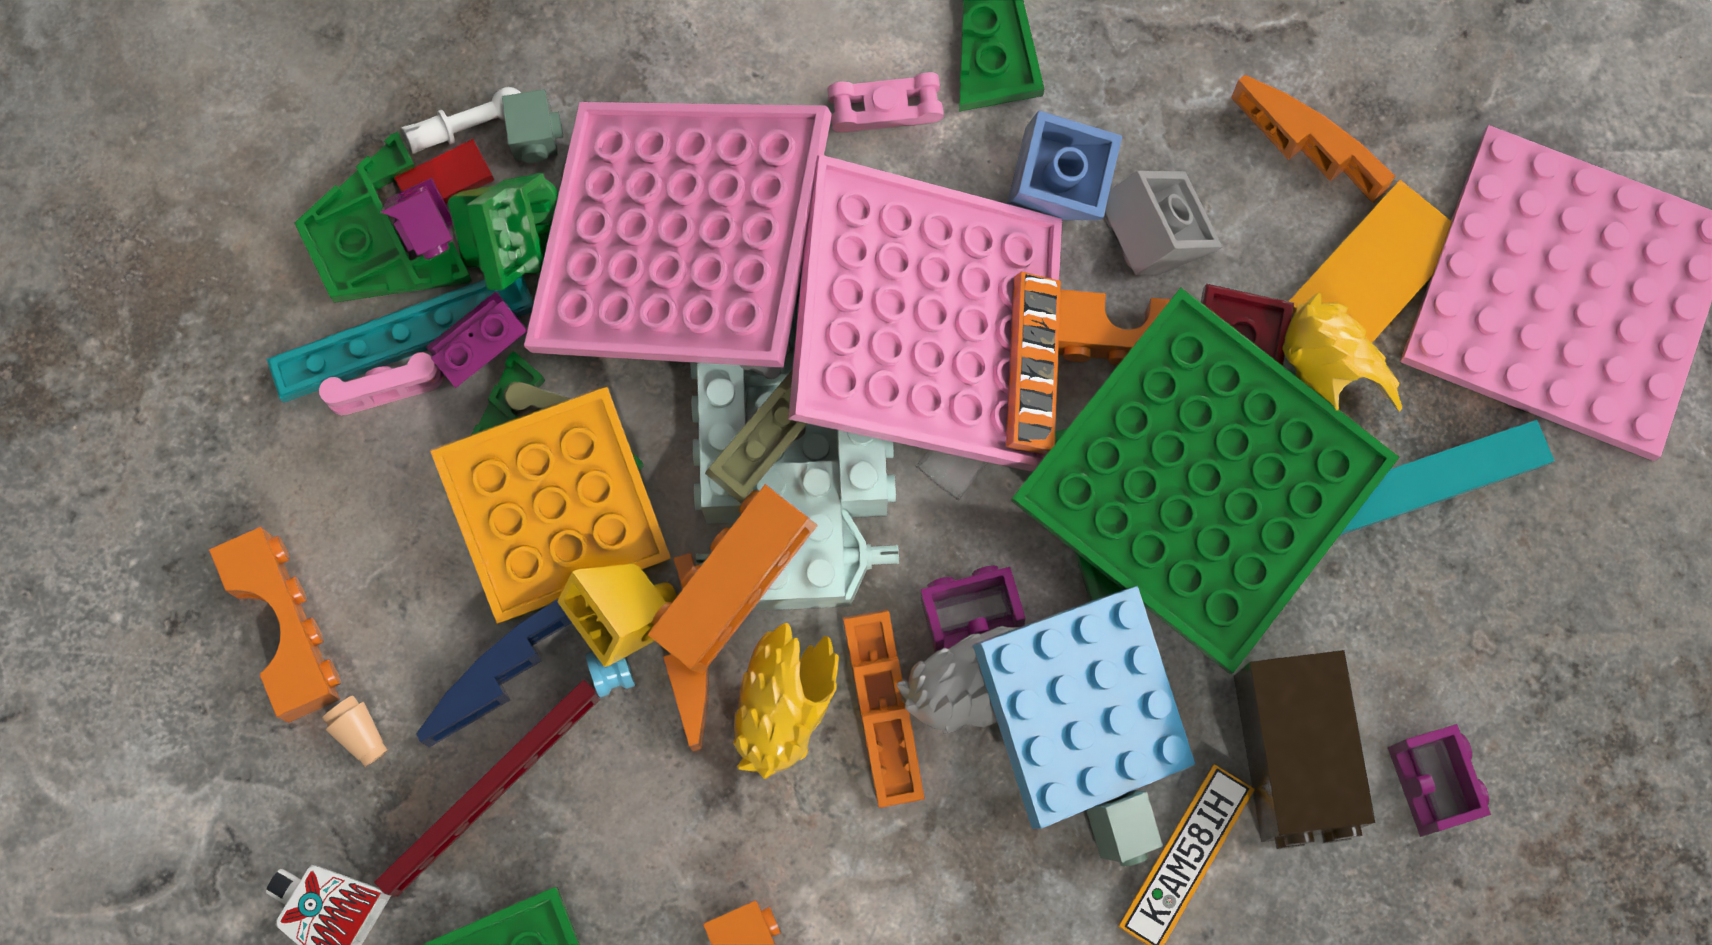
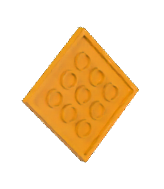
(549, 501)

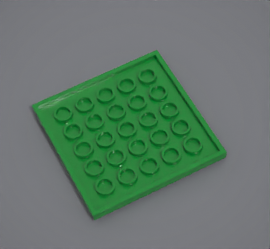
(1205, 480)

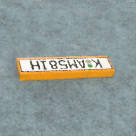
(1186, 857)

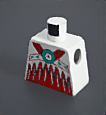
(325, 907)

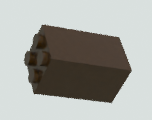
(1304, 749)

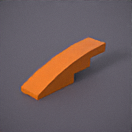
(1298, 127)
(689, 687)
(882, 711)

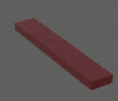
(487, 790)

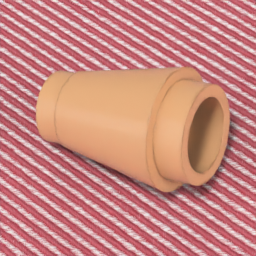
(355, 730)

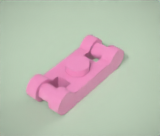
(885, 103)
(382, 385)

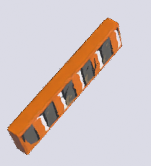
(1033, 363)

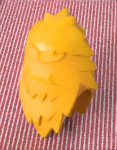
(1333, 351)
(782, 700)

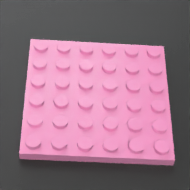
(679, 232)
(1568, 293)
(913, 311)

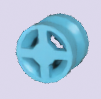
(611, 676)

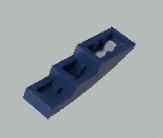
(481, 685)

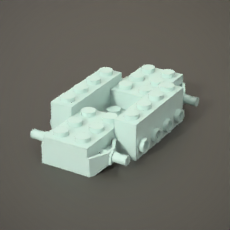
(821, 474)

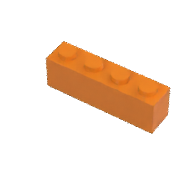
(731, 579)

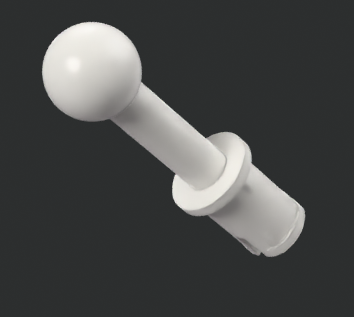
(441, 128)

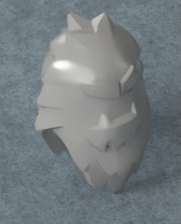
(950, 688)

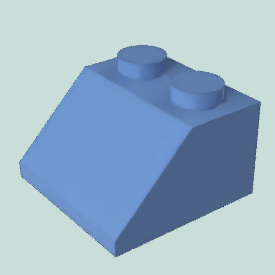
(1064, 168)

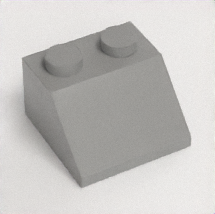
(1159, 221)

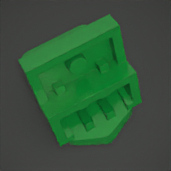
(505, 227)

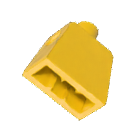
(614, 608)

